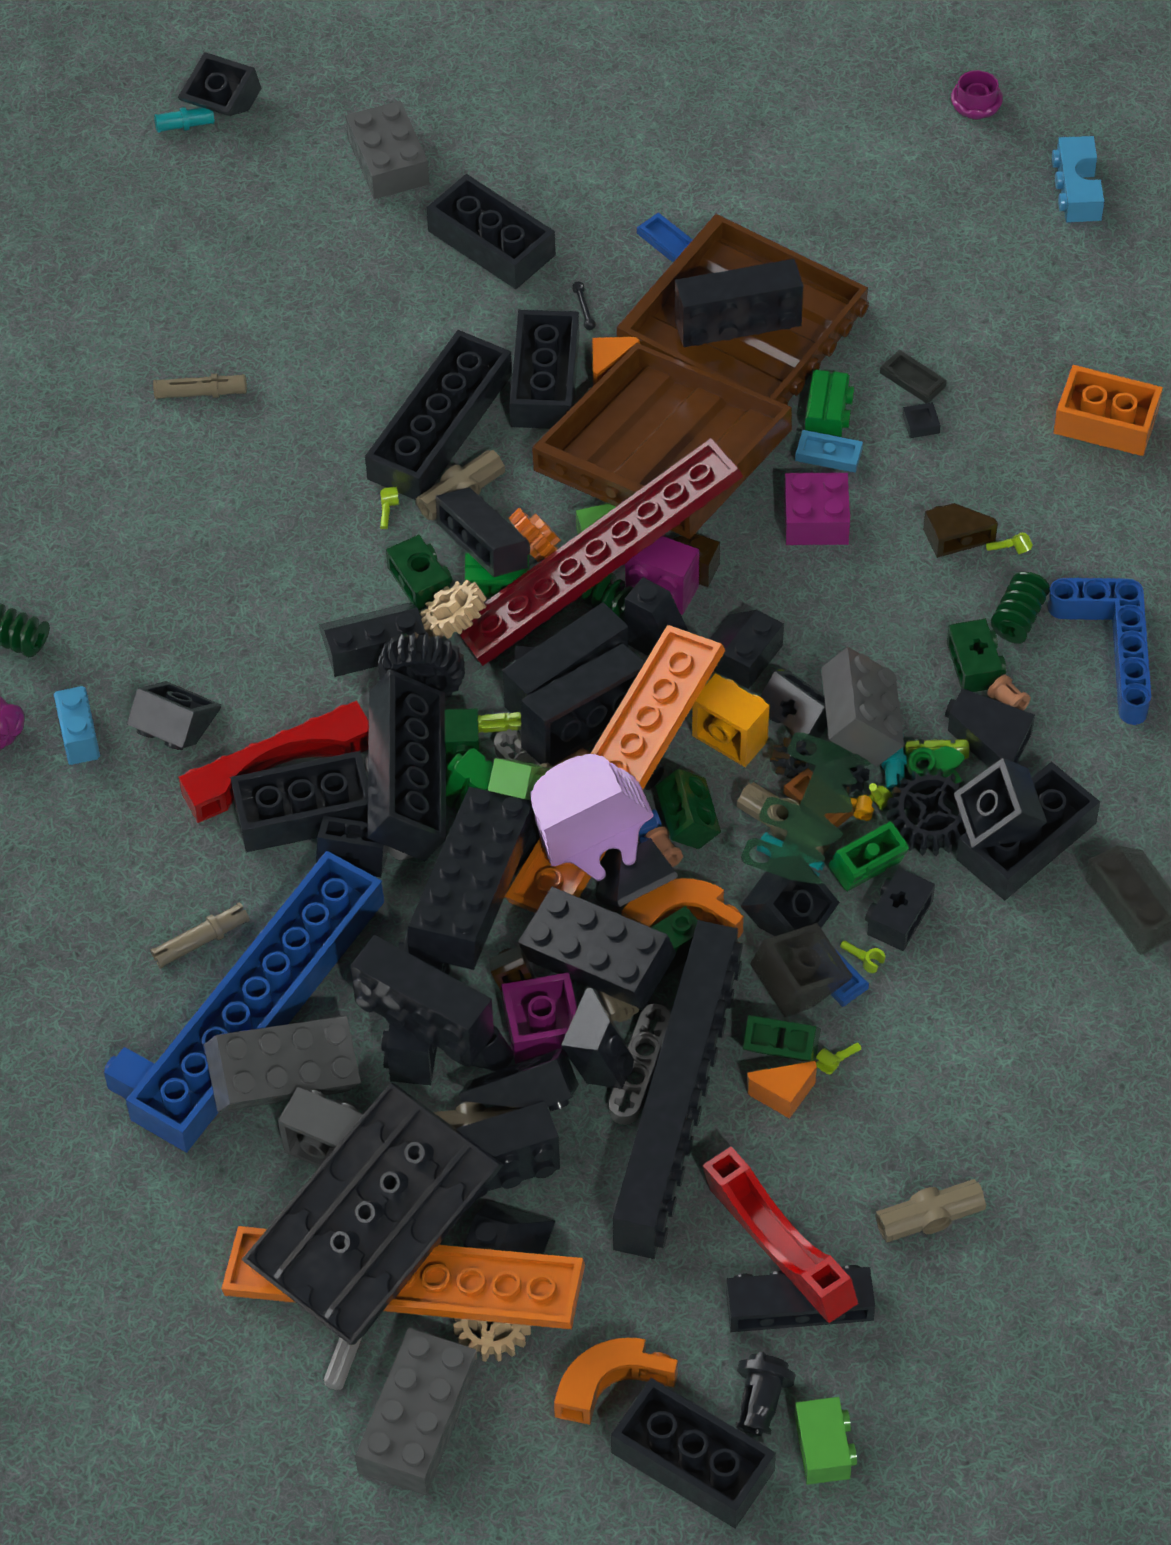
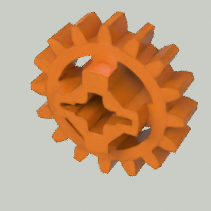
(539, 534)

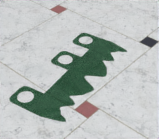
(806, 822)

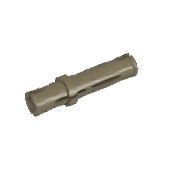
(190, 387)
(211, 929)

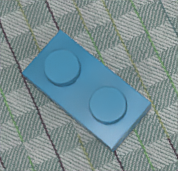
(829, 451)

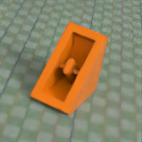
(608, 352)
(782, 1086)

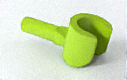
(389, 498)
(1020, 541)
(879, 795)
(864, 956)
(829, 1062)

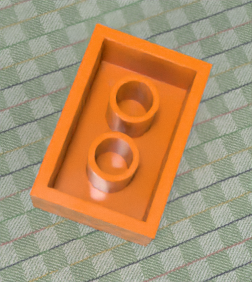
(1107, 410)

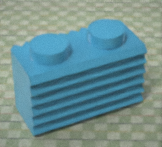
(76, 725)

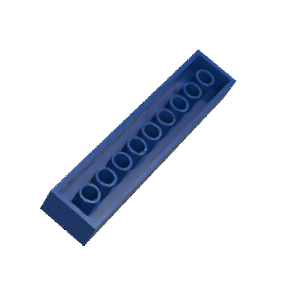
(257, 993)

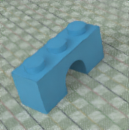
(1079, 197)

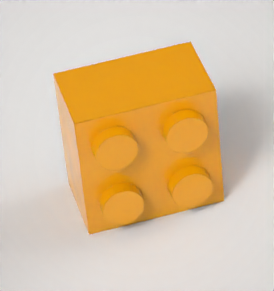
(730, 720)

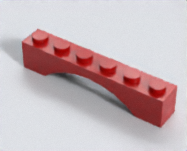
(335, 733)
(807, 1267)

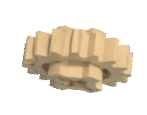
(453, 609)
(499, 1339)

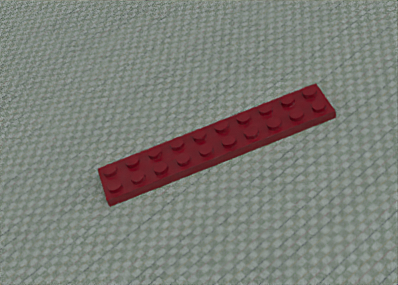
(600, 550)

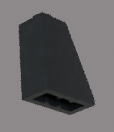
(648, 613)
(989, 726)

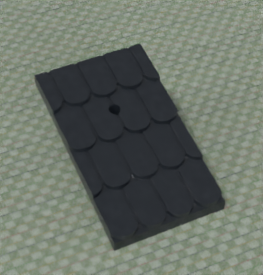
(353, 1235)

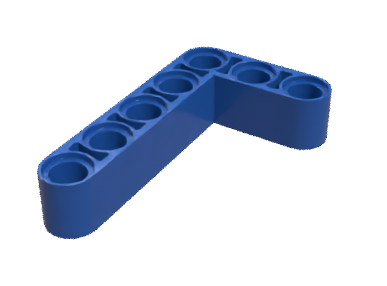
(1123, 604)

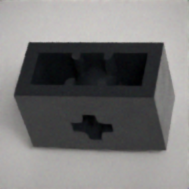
(807, 713)
(351, 843)
(900, 908)

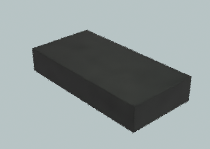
(913, 376)

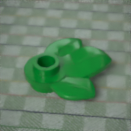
(944, 757)

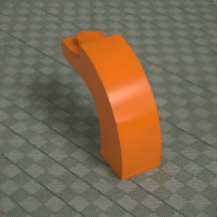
(699, 896)
(603, 1366)

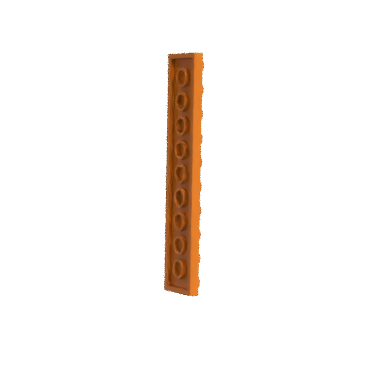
(632, 742)
(454, 1284)

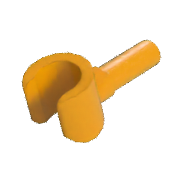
(863, 807)

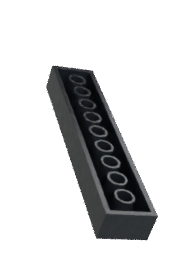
(677, 1090)

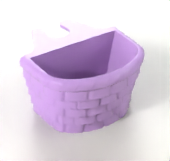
(588, 809)

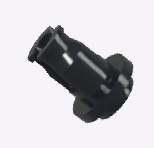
(764, 1380)

